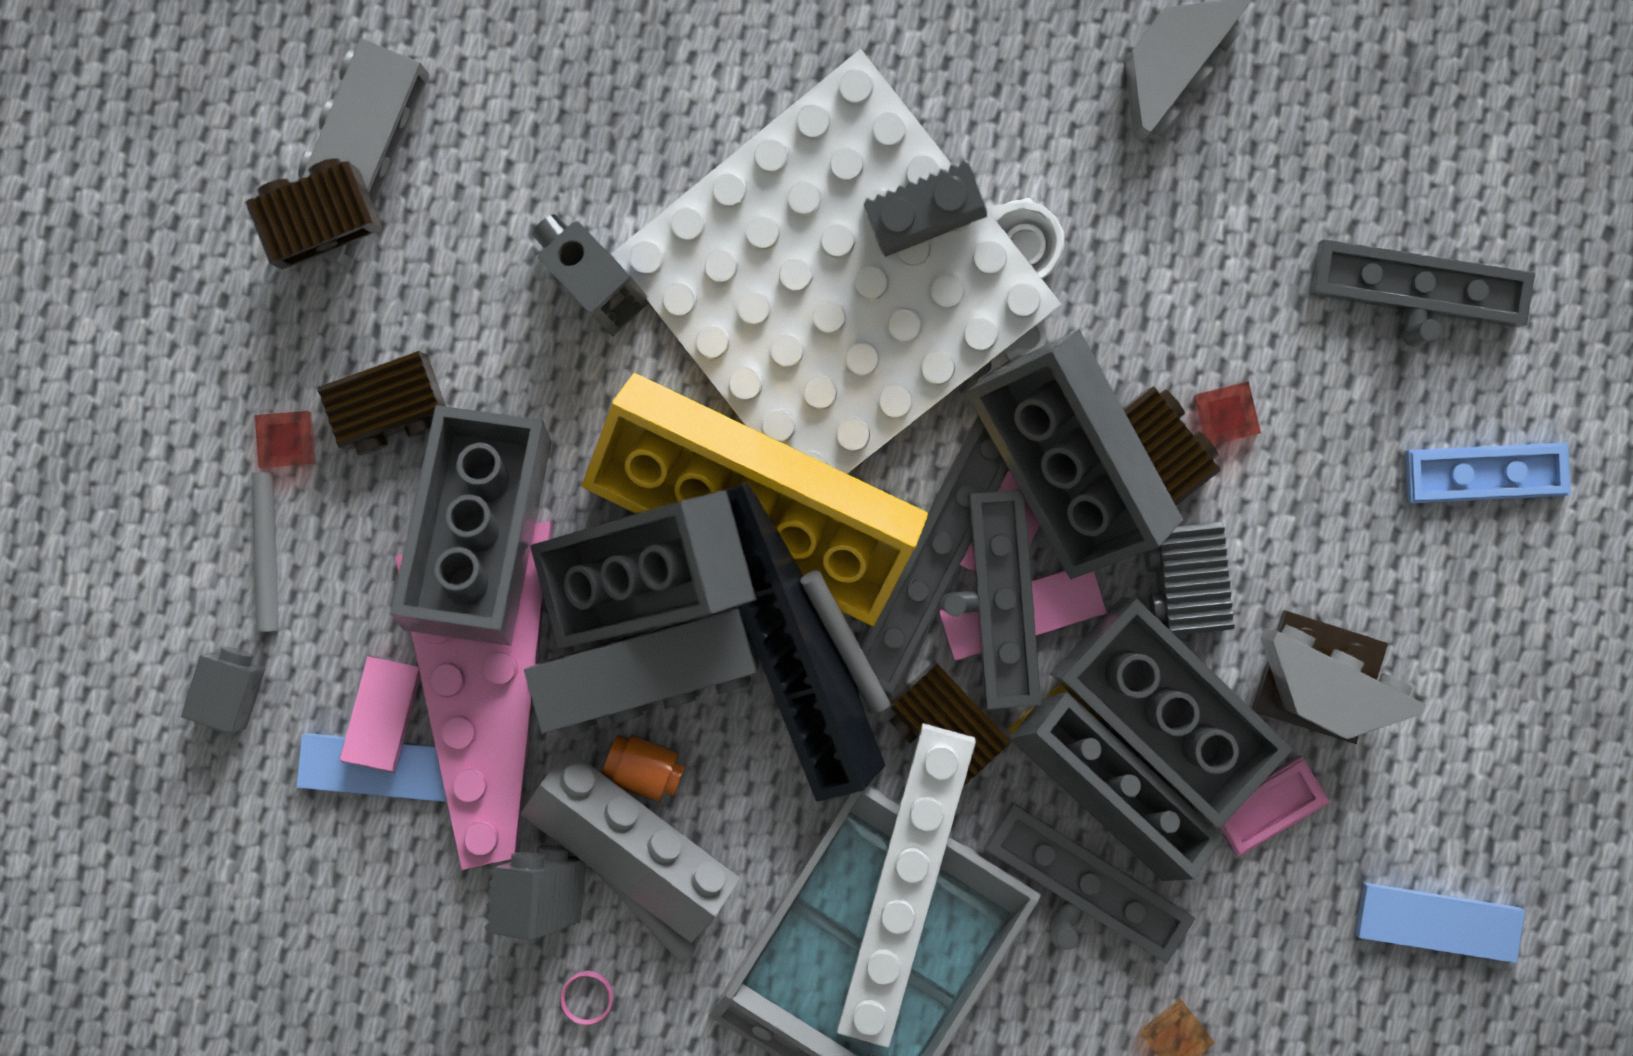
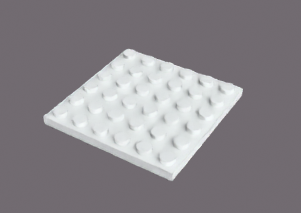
(795, 305)

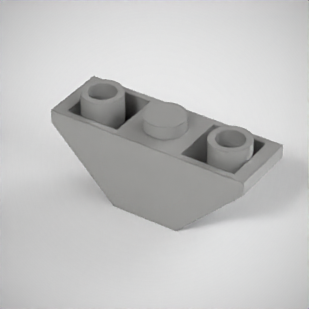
(1174, 58)
(1333, 688)

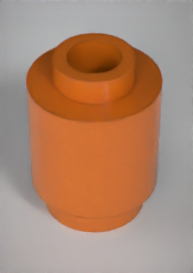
(643, 767)

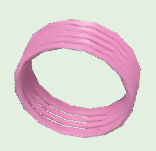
(599, 977)

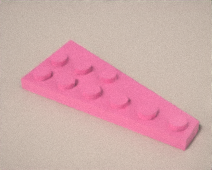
(482, 723)

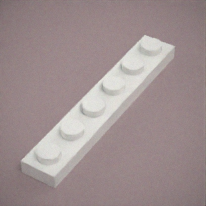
(906, 884)

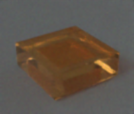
(1176, 1032)

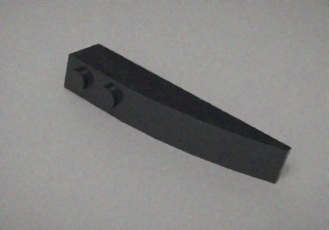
(802, 661)

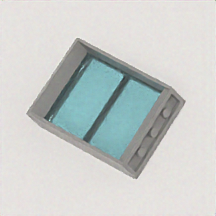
(803, 960)

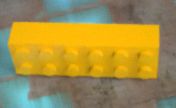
(673, 449)

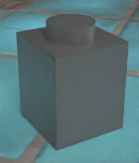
(223, 690)

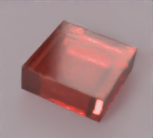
(1227, 413)
(285, 439)

